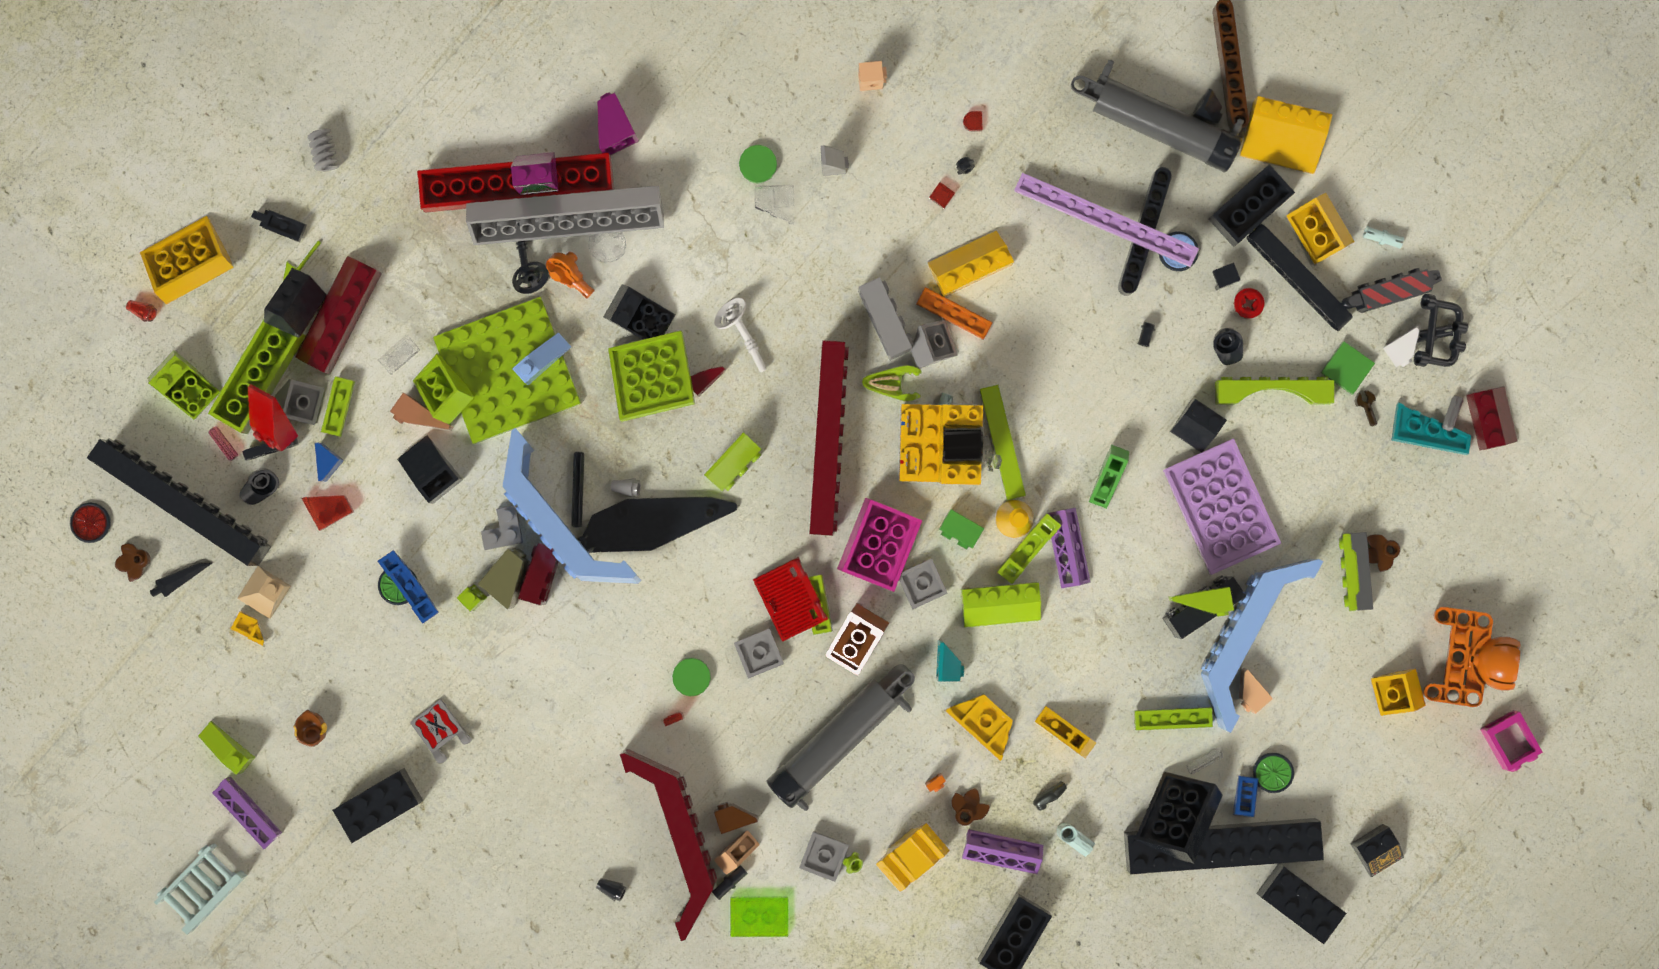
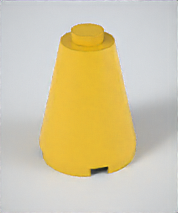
(1014, 518)

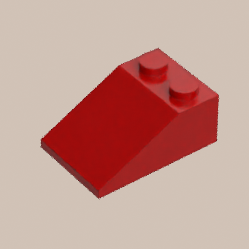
(269, 420)

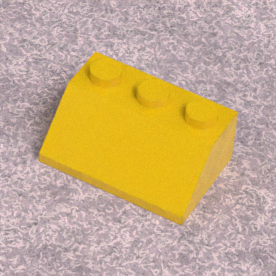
(1320, 228)

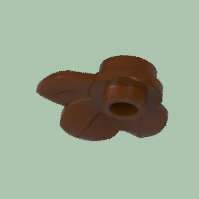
(1378, 551)
(130, 562)
(970, 804)

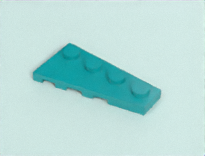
(1422, 431)

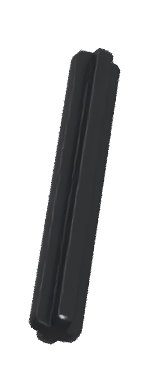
(577, 489)

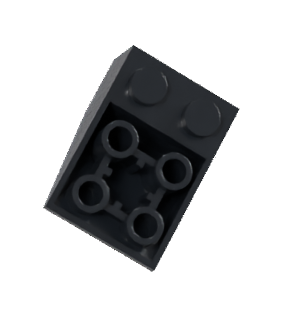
(638, 314)
(429, 470)

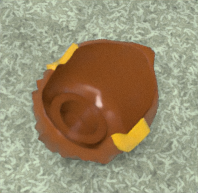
(310, 728)

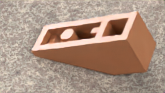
(413, 412)

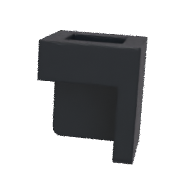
(1226, 276)

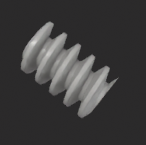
(321, 150)

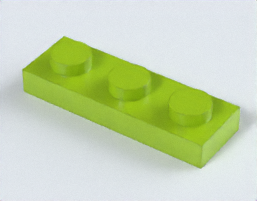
(337, 406)
(826, 626)

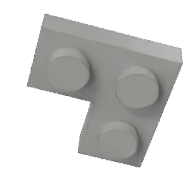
(507, 534)

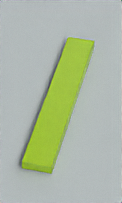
(1002, 442)

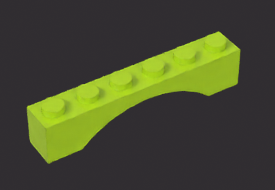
(1312, 391)

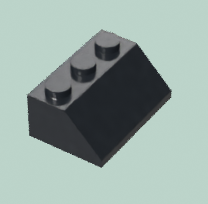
(294, 303)

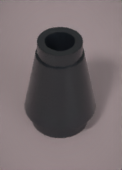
(612, 889)

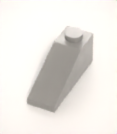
(833, 161)

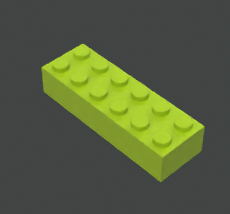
(261, 366)

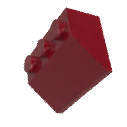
(1491, 418)

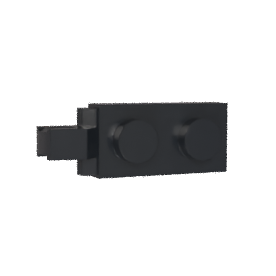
(280, 224)

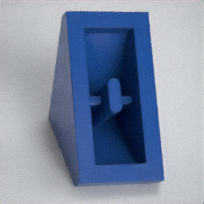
(326, 462)

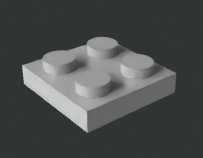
(922, 584)
(758, 653)
(824, 856)

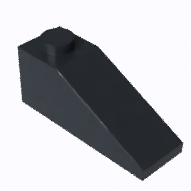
(1208, 108)

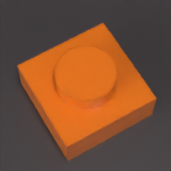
(936, 783)

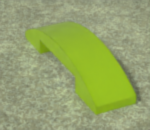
(1029, 548)

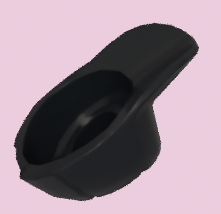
(1228, 346)
(259, 486)

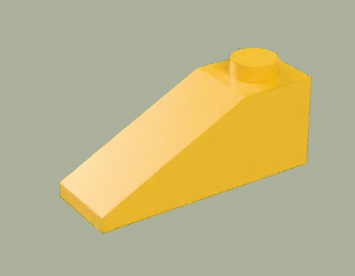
(1065, 732)

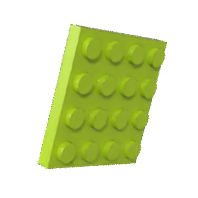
(651, 376)

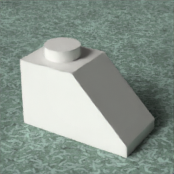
(1403, 347)

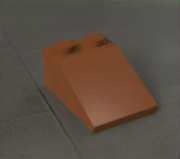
(857, 639)

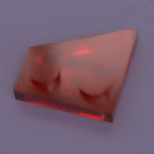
(327, 509)

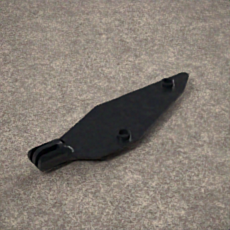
(650, 522)

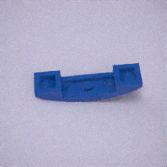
(409, 586)

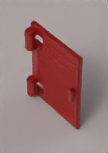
(790, 599)

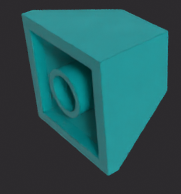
(948, 665)

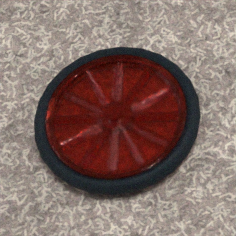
(90, 522)

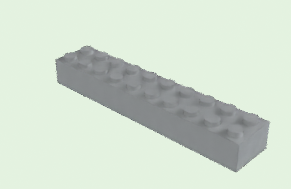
(565, 215)

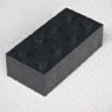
(1251, 205)
(1187, 619)
(377, 805)
(1301, 903)
(1015, 935)

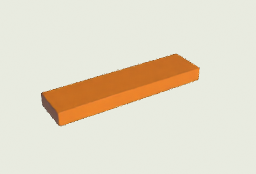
(954, 313)

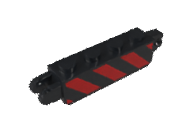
(1392, 291)

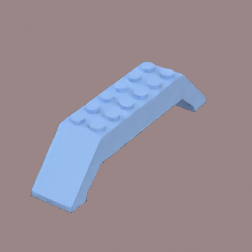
(546, 521)
(1241, 632)

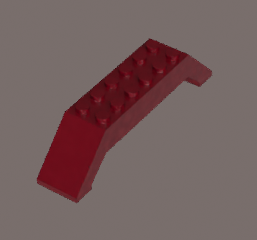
(683, 831)

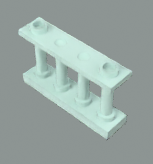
(205, 906)

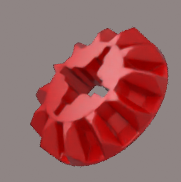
(1250, 294)

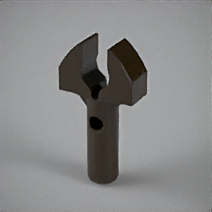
(1367, 406)

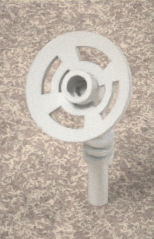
(735, 318)

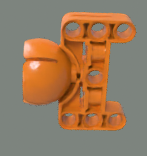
(1493, 660)

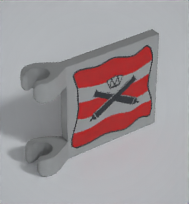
(437, 727)

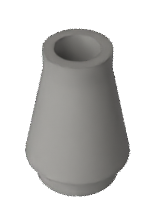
(627, 487)

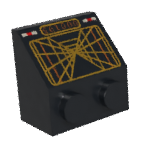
(1378, 849)

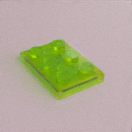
(759, 916)

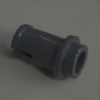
(1146, 334)

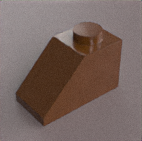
(733, 817)

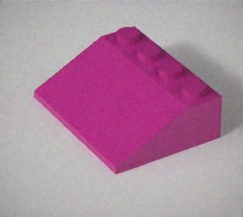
(879, 544)

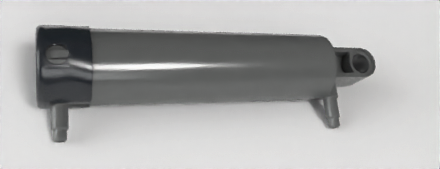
(1161, 120)
(840, 736)

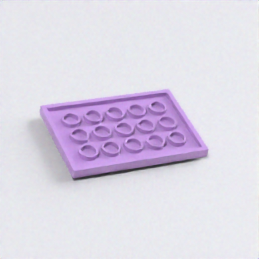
(1222, 506)

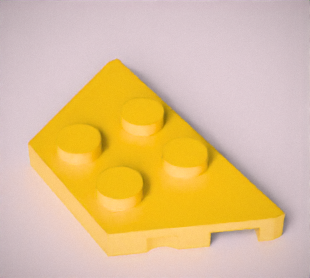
(984, 722)

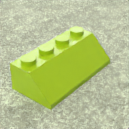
(1001, 604)

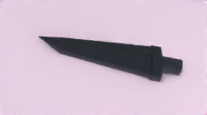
(173, 581)

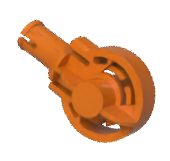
(567, 272)

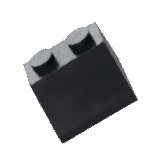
(1198, 425)

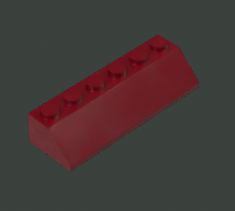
(338, 315)

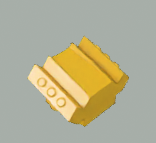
(912, 856)

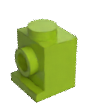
(472, 597)

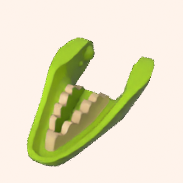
(889, 382)

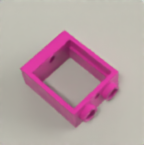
(1499, 725)

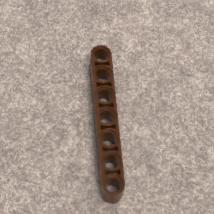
(1230, 56)

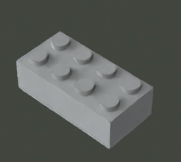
(885, 319)

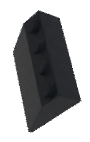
(1179, 816)

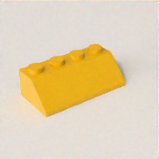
(970, 263)

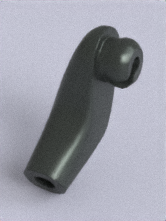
(1049, 796)

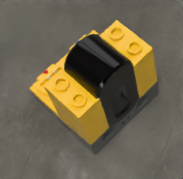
(941, 443)

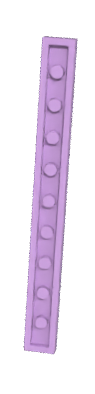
(1106, 220)

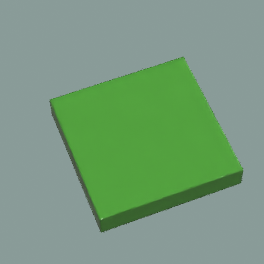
(1347, 368)

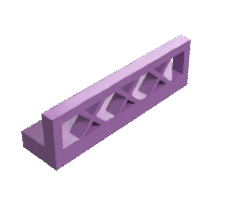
(1072, 548)
(250, 809)
(1004, 849)

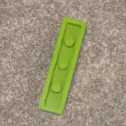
(1173, 718)

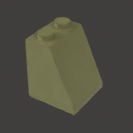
(506, 577)

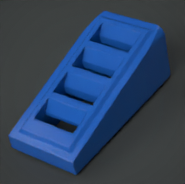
(1237, 803)

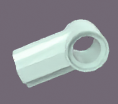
(1076, 839)

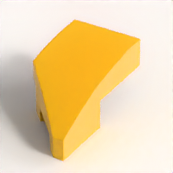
(248, 627)

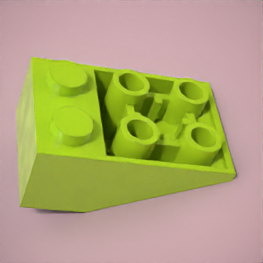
(183, 385)

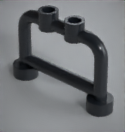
(1425, 357)

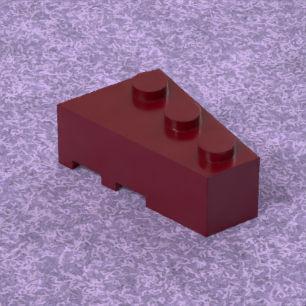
(539, 575)

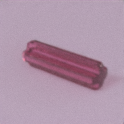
(223, 443)

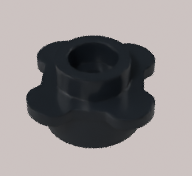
(965, 165)

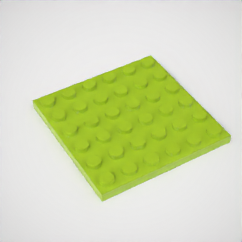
(484, 359)

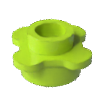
(853, 863)

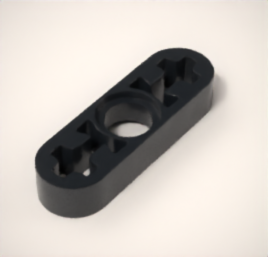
(263, 450)

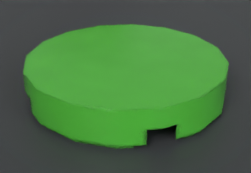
(758, 164)
(691, 677)

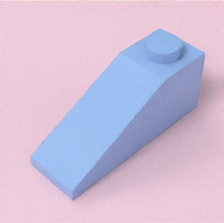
(541, 358)

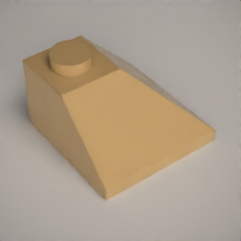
(264, 592)

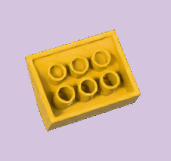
(1285, 134)
(185, 260)

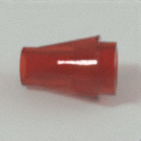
(144, 311)

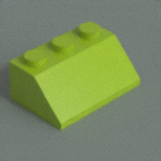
(733, 462)

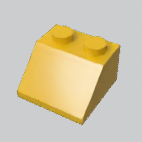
(1398, 692)

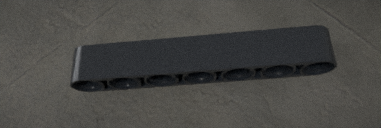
(1156, 206)
(1299, 277)

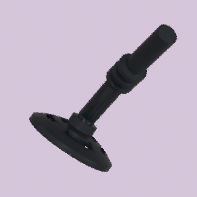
(528, 272)

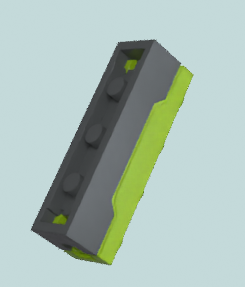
(1357, 571)

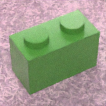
(961, 529)

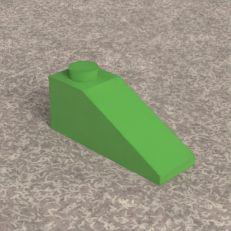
(1109, 476)

